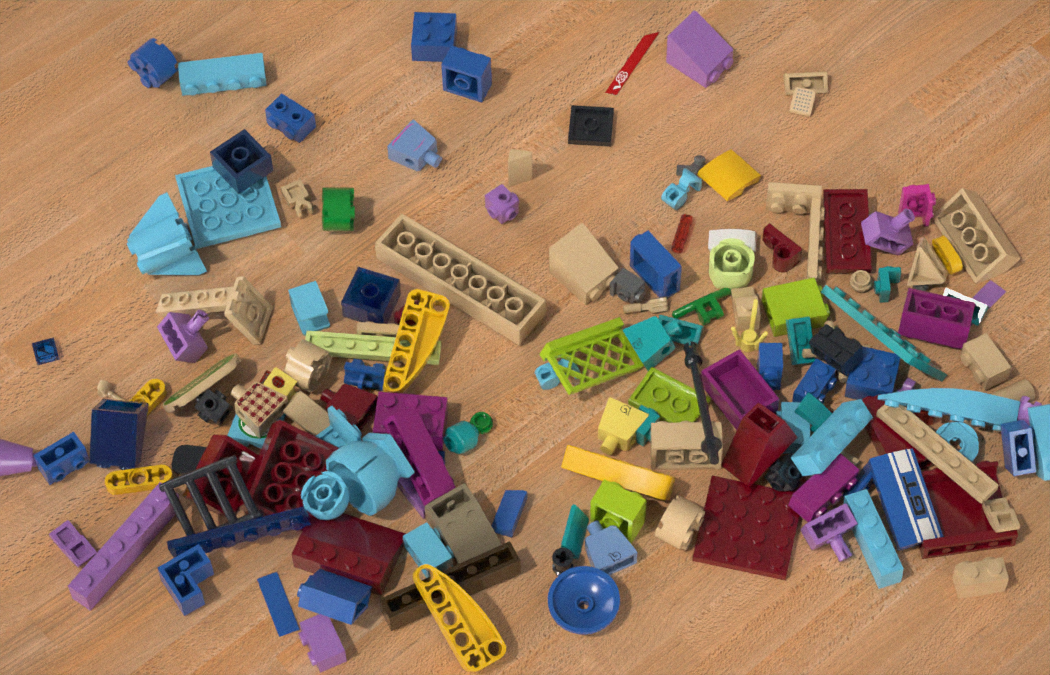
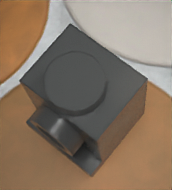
(628, 287)

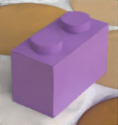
(323, 642)

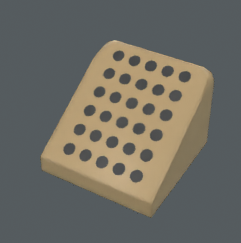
(802, 101)

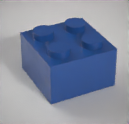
(433, 35)
(466, 73)
(873, 375)

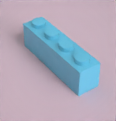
(222, 74)
(831, 437)
(874, 540)

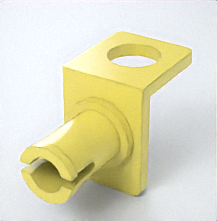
(287, 389)

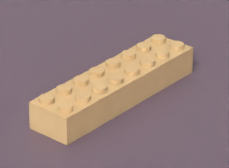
(461, 279)

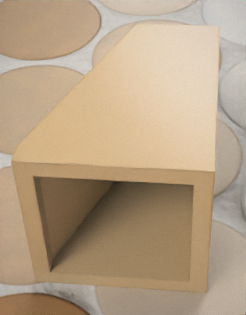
(582, 264)

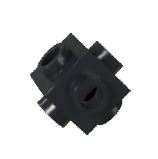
(218, 412)
(784, 474)

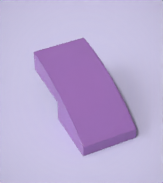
(72, 543)

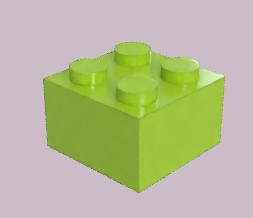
(618, 507)

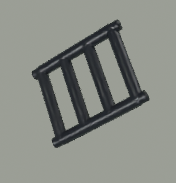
(209, 471)

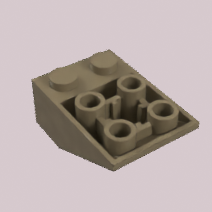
(461, 524)

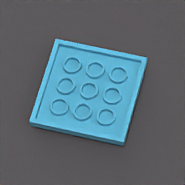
(219, 212)

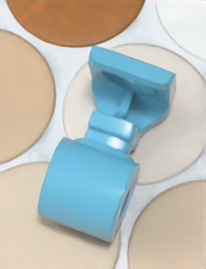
(676, 195)
(547, 377)

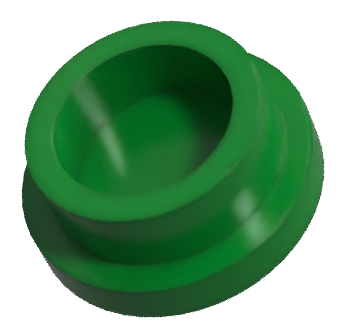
(482, 422)

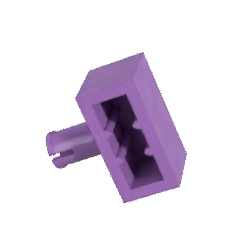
(889, 232)
(183, 335)
(830, 529)

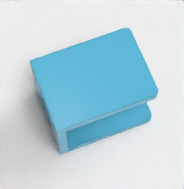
(309, 307)

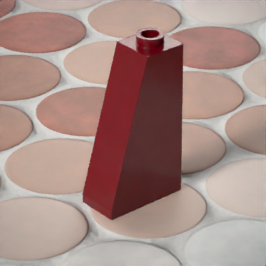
(885, 438)

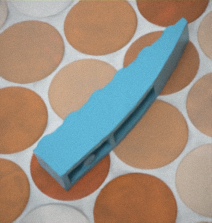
(958, 404)

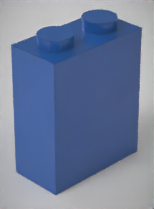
(334, 596)

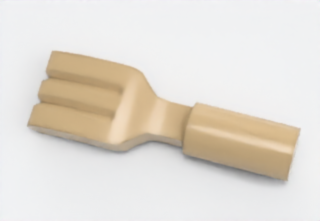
(653, 305)

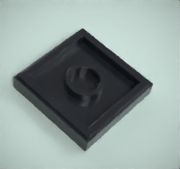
(591, 125)

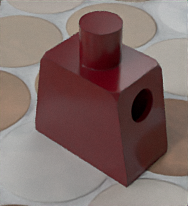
(353, 402)

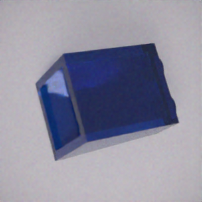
(117, 433)

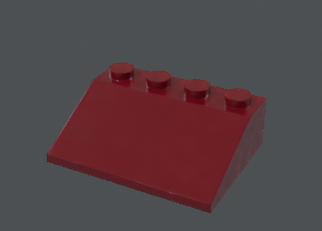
(284, 467)
(349, 549)

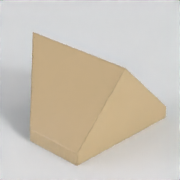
(926, 266)

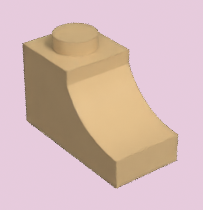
(742, 307)

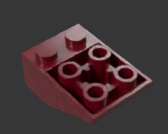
(757, 444)

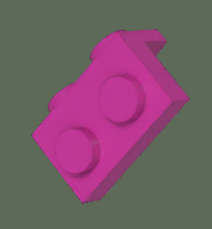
(919, 200)

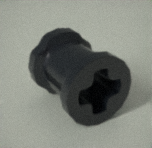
(562, 555)

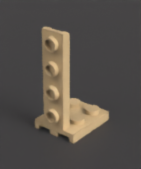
(801, 200)
(241, 304)

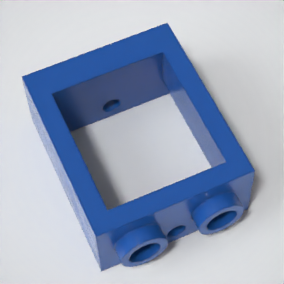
(655, 265)

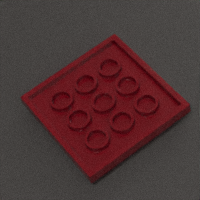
(747, 528)

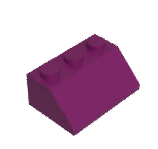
(936, 318)

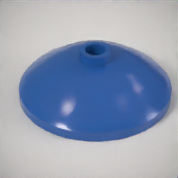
(580, 587)

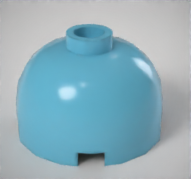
(325, 496)

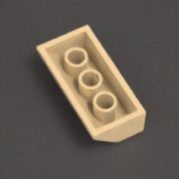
(975, 236)

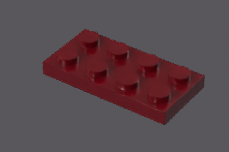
(843, 230)

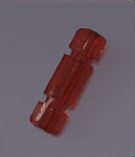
(681, 233)

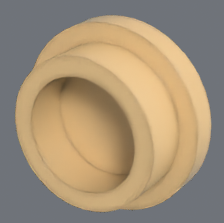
(860, 281)

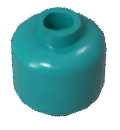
(461, 437)

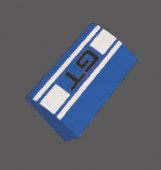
(904, 498)

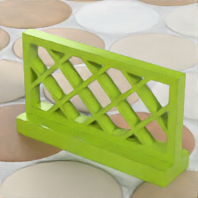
(580, 342)

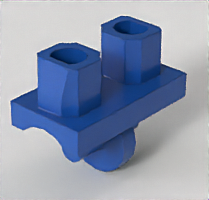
(364, 376)

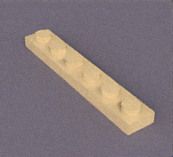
(938, 451)

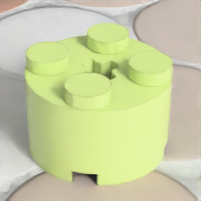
(731, 264)

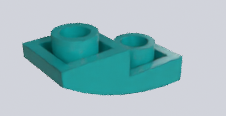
(812, 411)

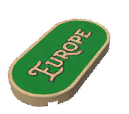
(202, 382)

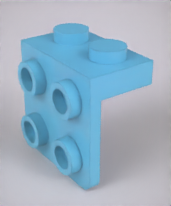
(340, 430)

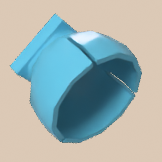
(370, 470)

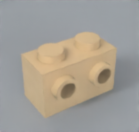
(985, 361)
(980, 577)

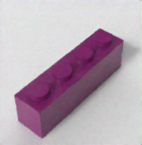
(417, 445)

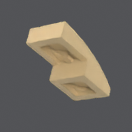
(1000, 515)

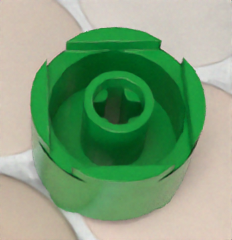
(338, 209)

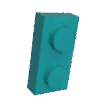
(799, 335)

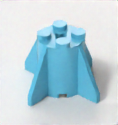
(164, 242)

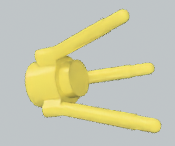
(749, 338)

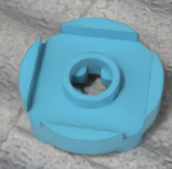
(964, 433)

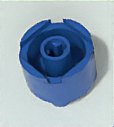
(153, 63)

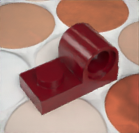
(782, 247)

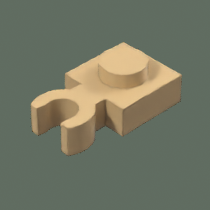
(297, 197)

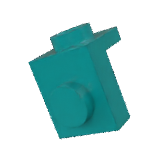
(884, 278)
(644, 431)

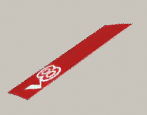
(631, 63)

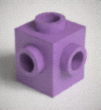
(502, 204)

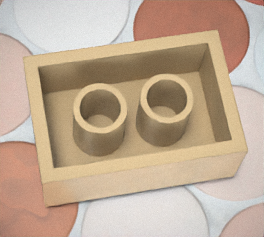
(679, 446)

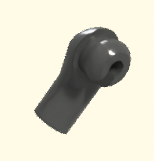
(699, 162)

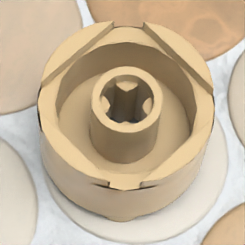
(307, 364)
(679, 522)

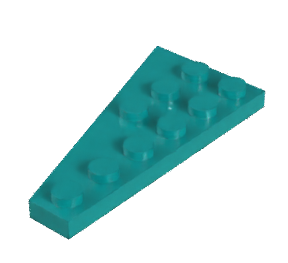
(886, 335)

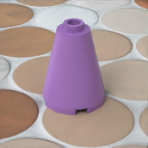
(15, 458)

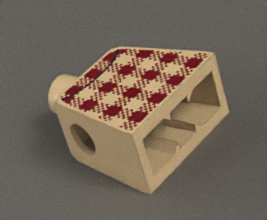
(258, 406)

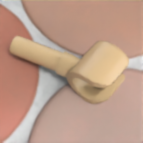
(104, 390)

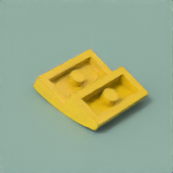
(729, 174)

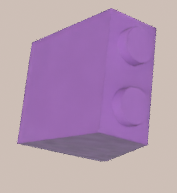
(698, 50)

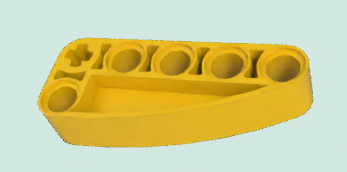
(422, 338)
(614, 470)
(468, 619)

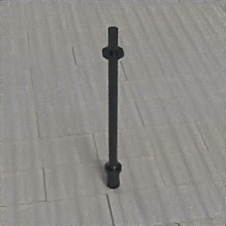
(693, 361)

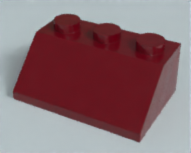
(219, 448)

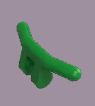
(705, 301)

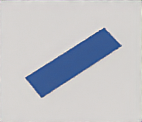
(278, 604)

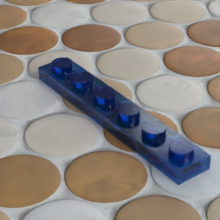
(240, 532)

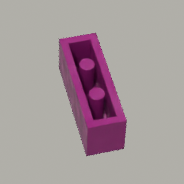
(824, 488)

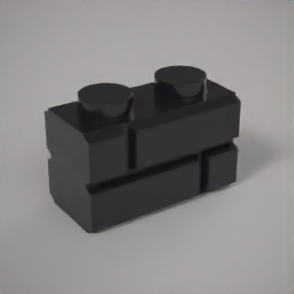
(836, 349)

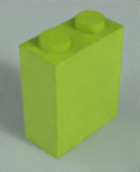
(794, 301)

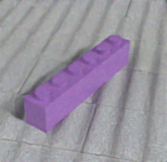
(122, 549)

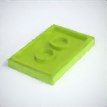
(667, 396)

